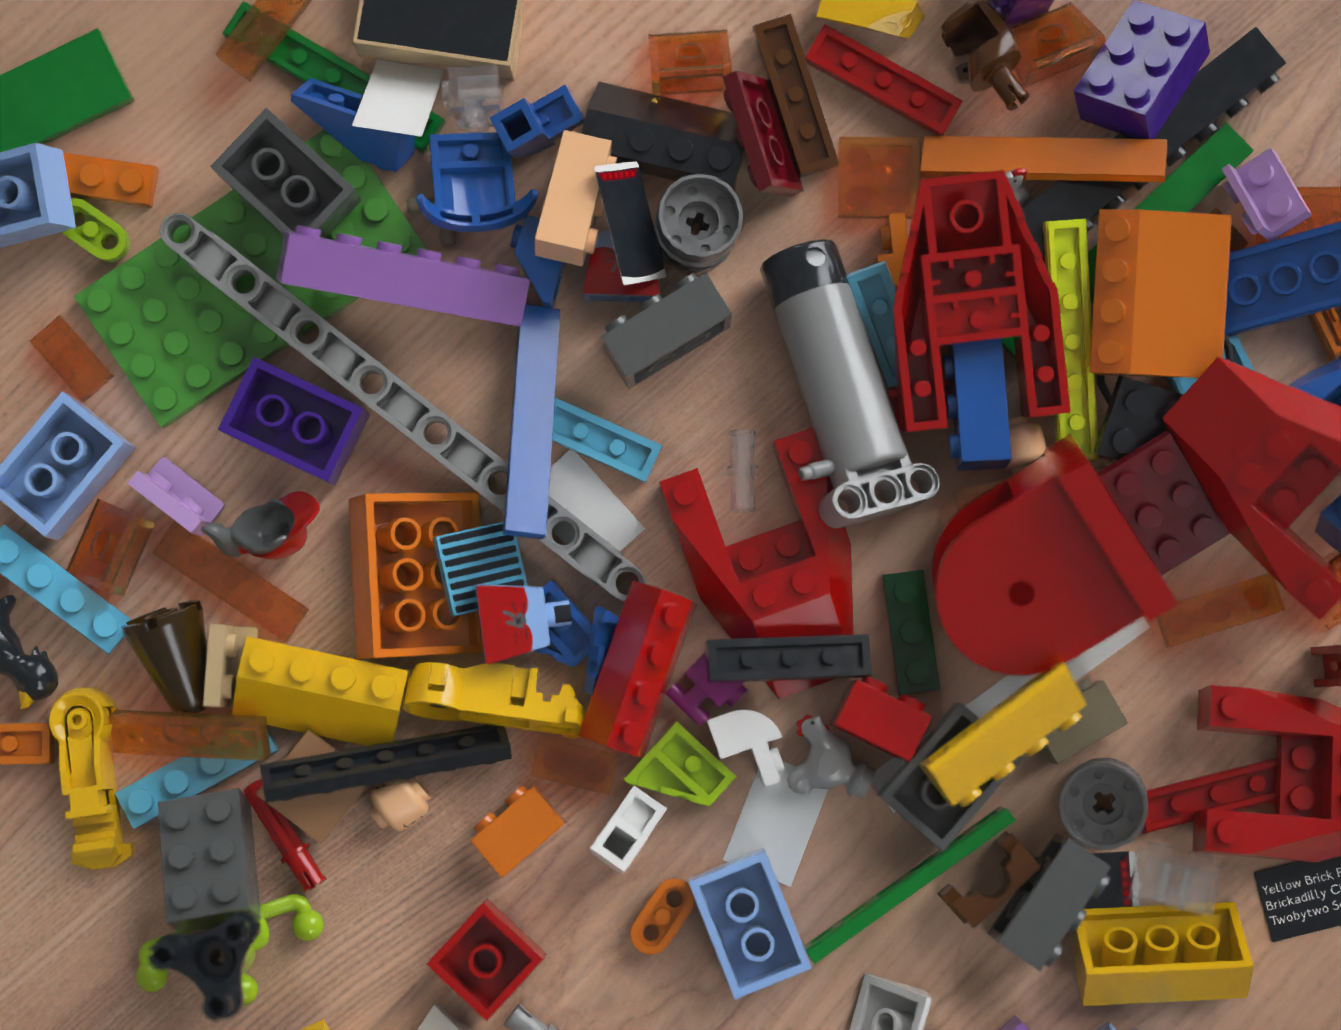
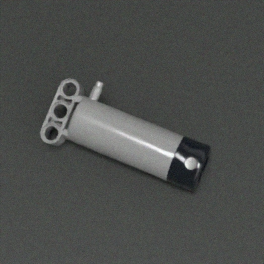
(841, 388)

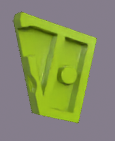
(682, 769)

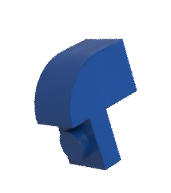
(535, 126)

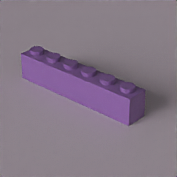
(402, 278)

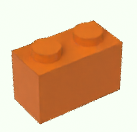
(517, 830)

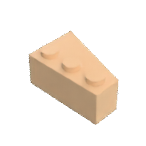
(573, 200)

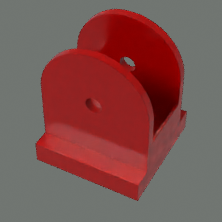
(1042, 568)

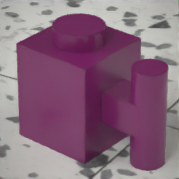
(717, 692)

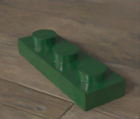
(910, 632)

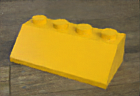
(319, 692)
(1003, 735)
(1161, 955)

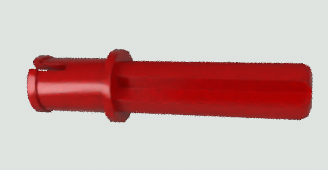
(286, 840)

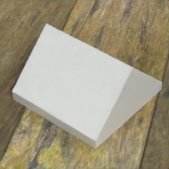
(890, 1006)

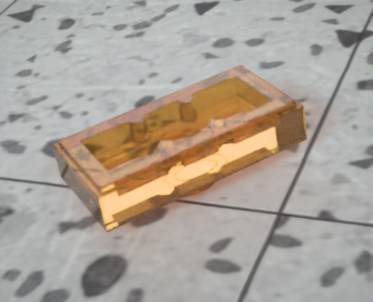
(71, 358)

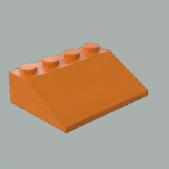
(1159, 293)
(398, 577)

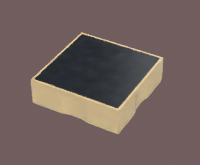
(441, 32)

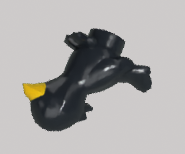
(31, 674)

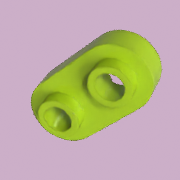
(95, 232)

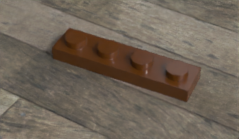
(795, 95)

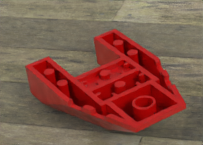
(974, 278)
(1262, 462)
(778, 581)
(1307, 776)

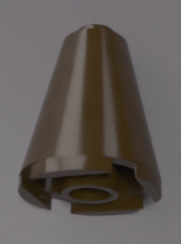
(173, 653)

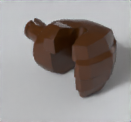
(997, 52)

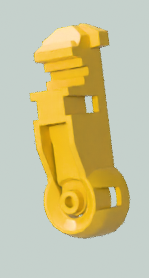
(485, 697)
(86, 773)

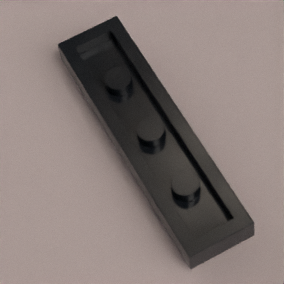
(788, 658)

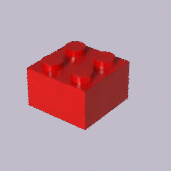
(881, 719)
(486, 959)

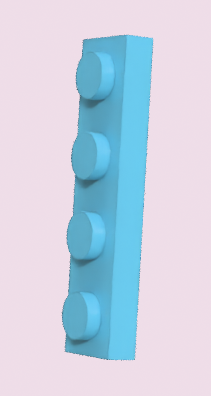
(60, 592)
(178, 780)

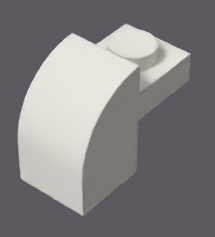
(749, 730)
(627, 830)

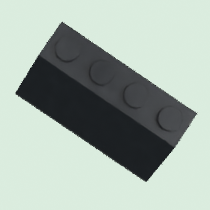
(665, 134)

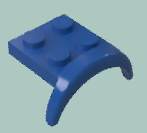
(472, 184)

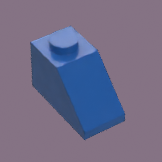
(543, 273)

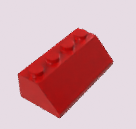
(637, 669)

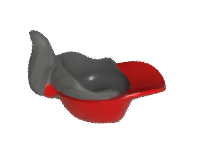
(268, 529)

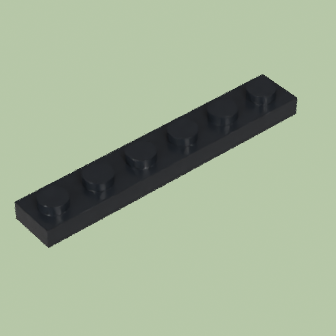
(384, 762)

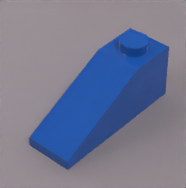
(335, 112)

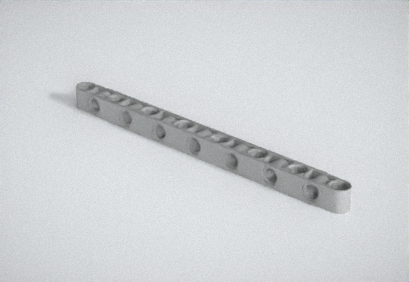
(395, 400)

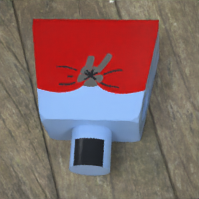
(604, 279)
(516, 619)

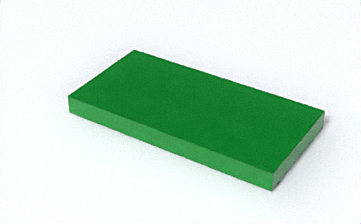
(60, 92)

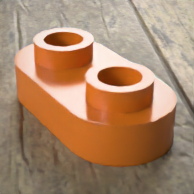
(663, 916)

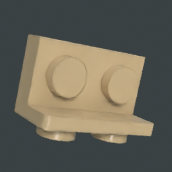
(223, 662)

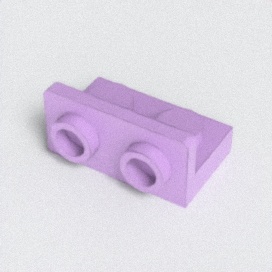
(1266, 195)
(178, 495)

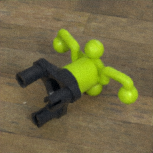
(239, 937)

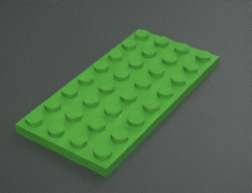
(189, 338)

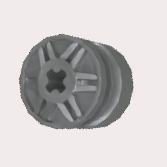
(701, 201)
(1103, 827)

